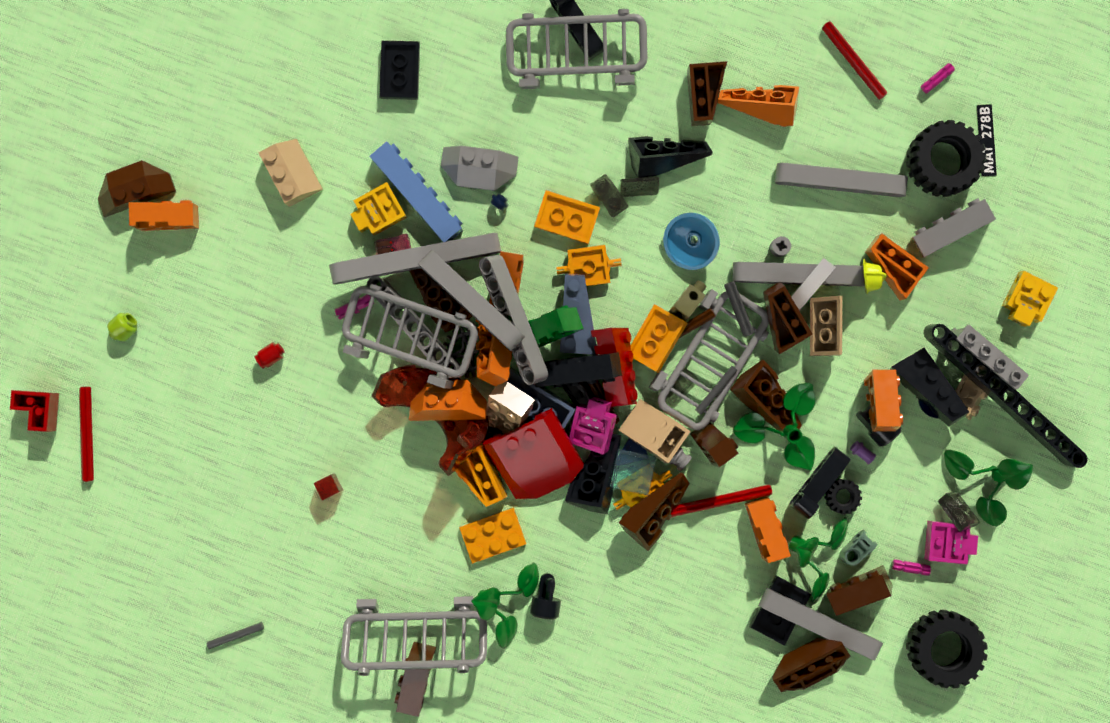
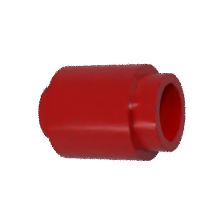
(269, 355)

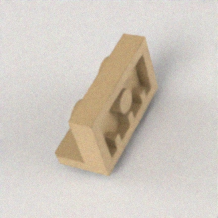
(970, 395)

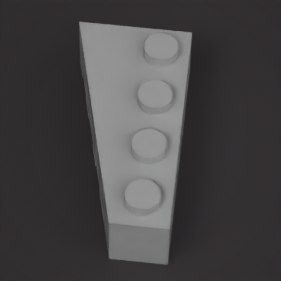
(953, 228)

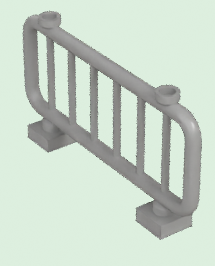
(624, 70)
(359, 342)
(665, 385)
(368, 611)

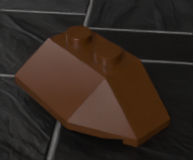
(133, 184)
(810, 664)

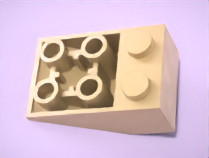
(508, 407)
(654, 431)

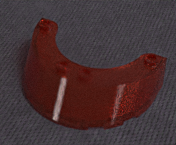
(462, 436)

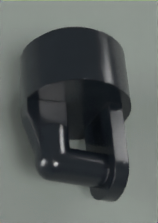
(882, 438)
(544, 603)

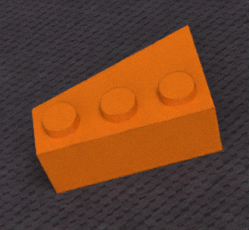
(163, 215)
(901, 268)

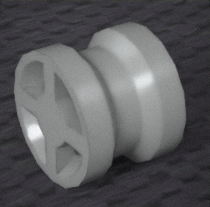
(778, 250)
(680, 459)

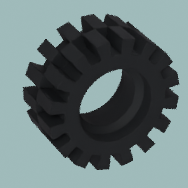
(854, 500)

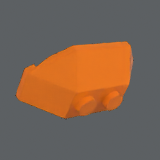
(440, 403)

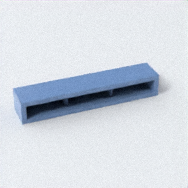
(416, 193)

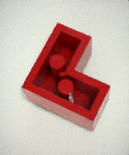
(41, 408)

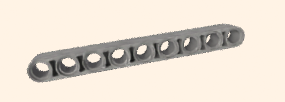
(408, 259)

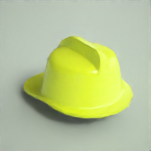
(873, 276)

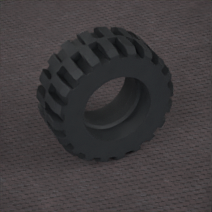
(963, 141)
(964, 666)

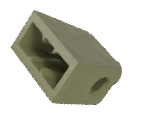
(688, 301)

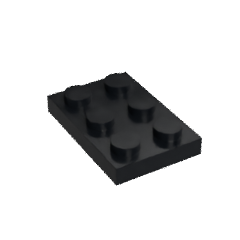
(400, 70)
(772, 624)

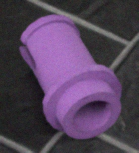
(864, 453)

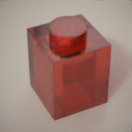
(328, 486)

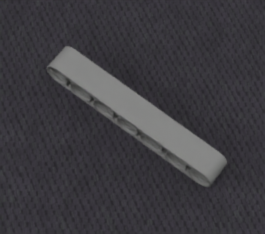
(841, 179)
(794, 273)
(471, 300)
(509, 305)
(410, 319)
(820, 624)

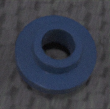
(499, 201)

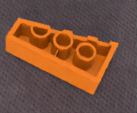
(493, 358)

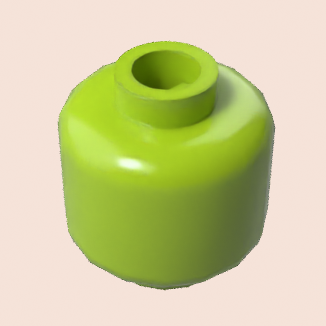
(122, 327)

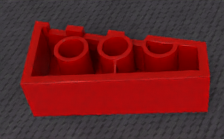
(614, 340)

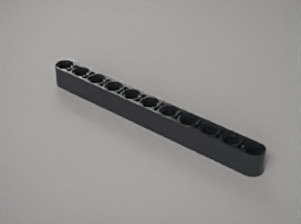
(1013, 400)

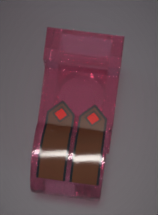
(392, 244)

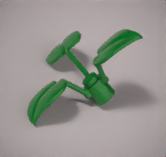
(800, 450)
(1013, 472)
(806, 549)
(488, 601)

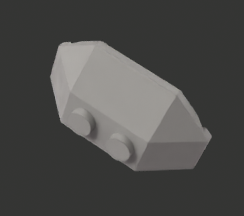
(478, 167)

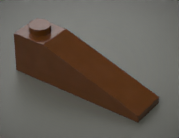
(647, 517)

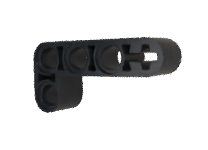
(570, 8)
(819, 482)

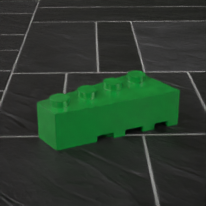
(555, 325)

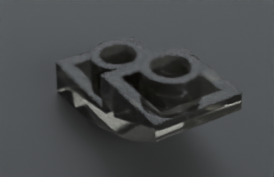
(609, 195)

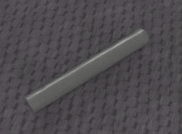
(715, 391)
(235, 635)

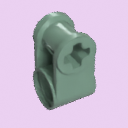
(861, 547)

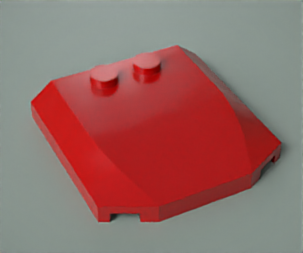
(535, 457)

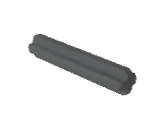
(739, 309)

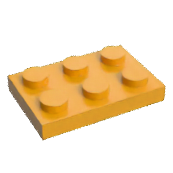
(567, 217)
(657, 338)
(492, 535)

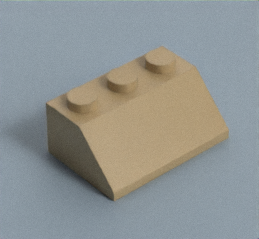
(290, 171)
(826, 326)

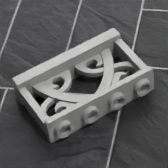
(990, 356)

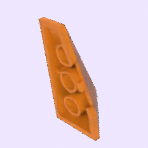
(771, 105)

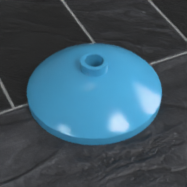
(683, 249)

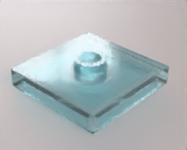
(633, 472)

